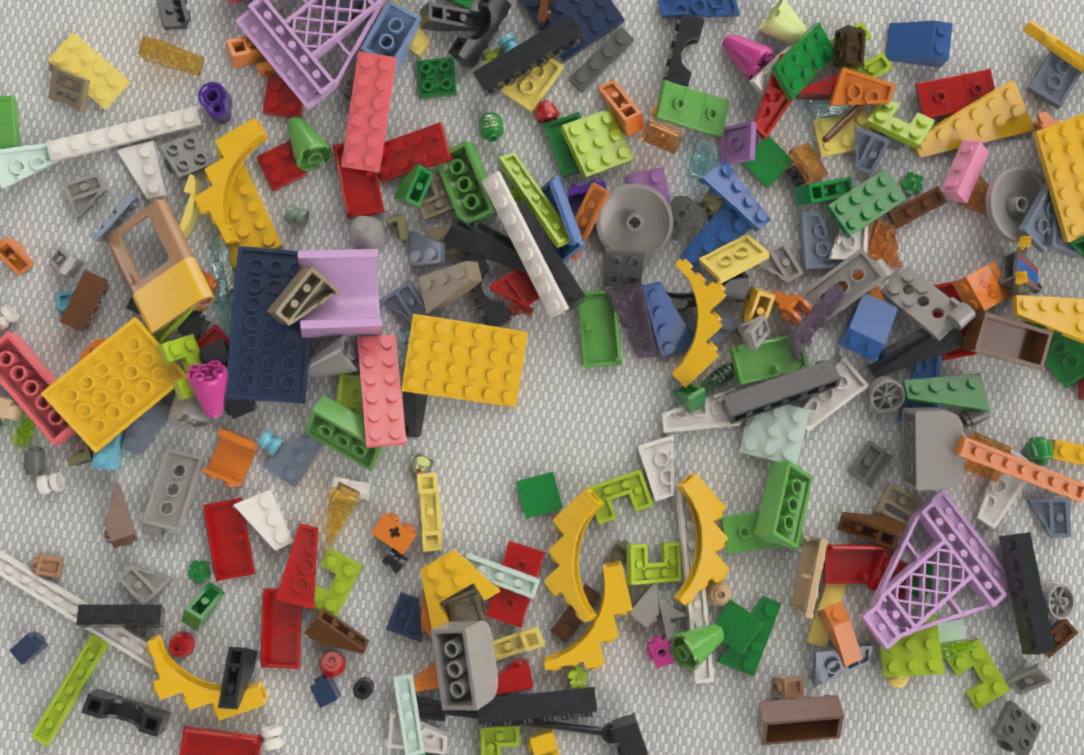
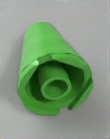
(307, 145)
(695, 645)

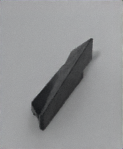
(484, 242)
(913, 350)
(414, 411)

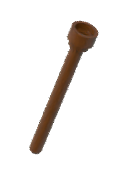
(846, 119)

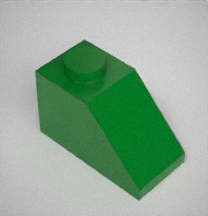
(414, 187)
(202, 606)

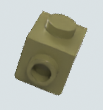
(711, 203)

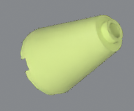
(783, 24)

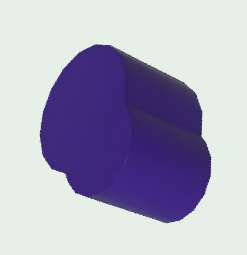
(216, 101)

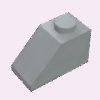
(646, 606)

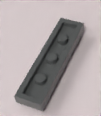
(601, 59)

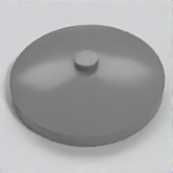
(1010, 199)
(635, 219)

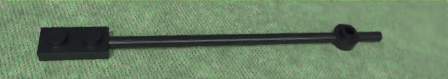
(432, 710)

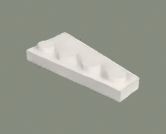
(828, 402)
(706, 417)
(999, 497)

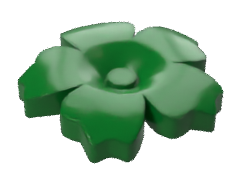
(912, 183)
(199, 571)

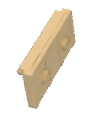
(809, 575)

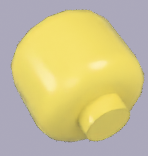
(897, 682)

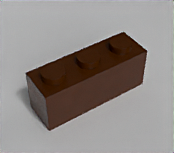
(84, 301)

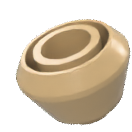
(717, 588)

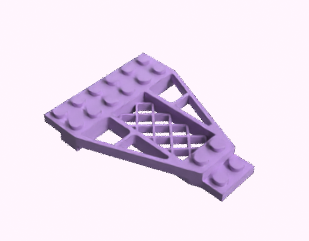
(291, 56)
(963, 551)

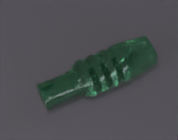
(718, 377)

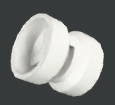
(7, 316)
(54, 482)
(271, 737)

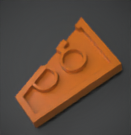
(860, 89)

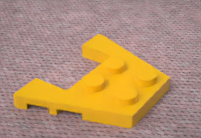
(448, 576)

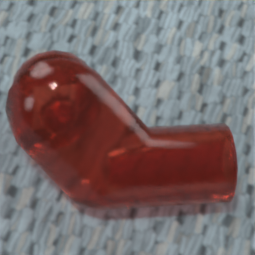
(514, 309)

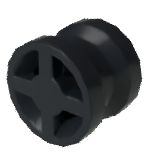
(364, 683)

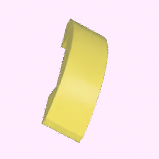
(190, 214)
(430, 512)
(518, 642)

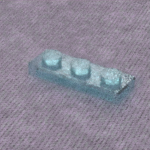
(222, 267)

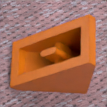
(15, 256)

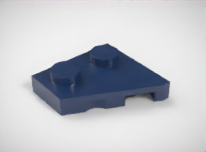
(406, 617)

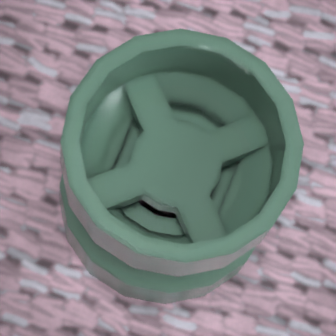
(295, 215)

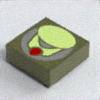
(421, 464)

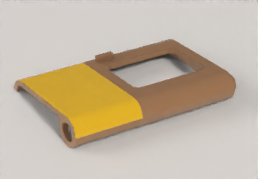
(171, 287)

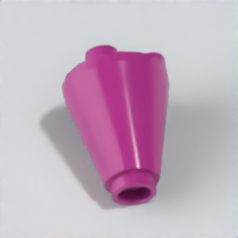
(747, 54)
(209, 386)

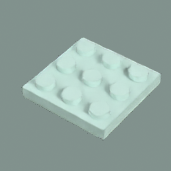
(776, 434)

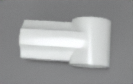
(363, 487)

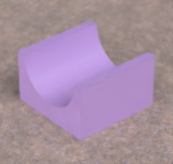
(356, 307)

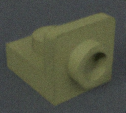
(402, 229)
(82, 456)
(618, 552)

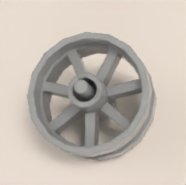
(885, 395)
(1060, 602)

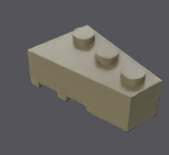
(448, 284)
(302, 295)

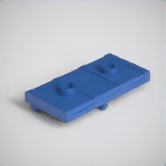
(556, 195)

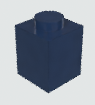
(29, 647)
(324, 690)

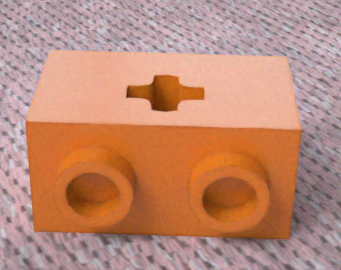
(399, 542)

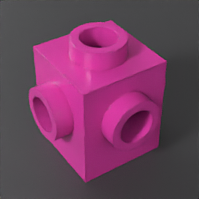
(664, 656)

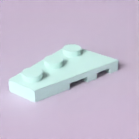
(22, 162)

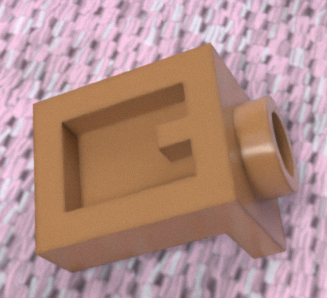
(47, 565)
(788, 687)

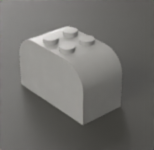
(929, 448)
(465, 664)

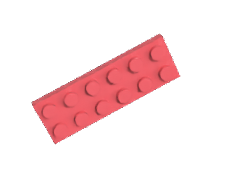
(369, 112)
(381, 391)

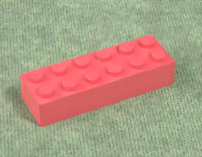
(25, 379)

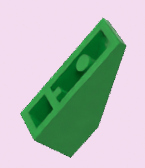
(822, 191)

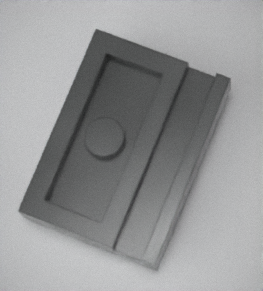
(869, 464)

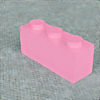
(964, 171)

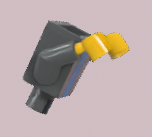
(1018, 272)

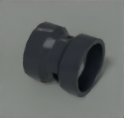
(796, 176)
(394, 560)

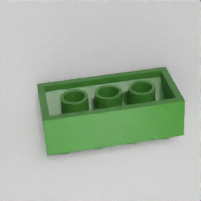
(464, 186)
(342, 432)
(784, 504)

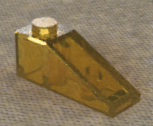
(170, 56)
(341, 504)

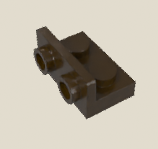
(849, 47)

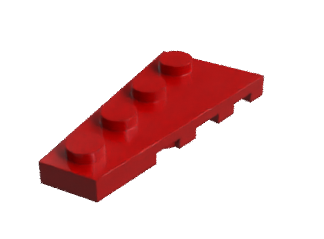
(771, 107)
(299, 576)

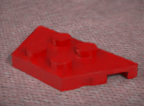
(517, 288)

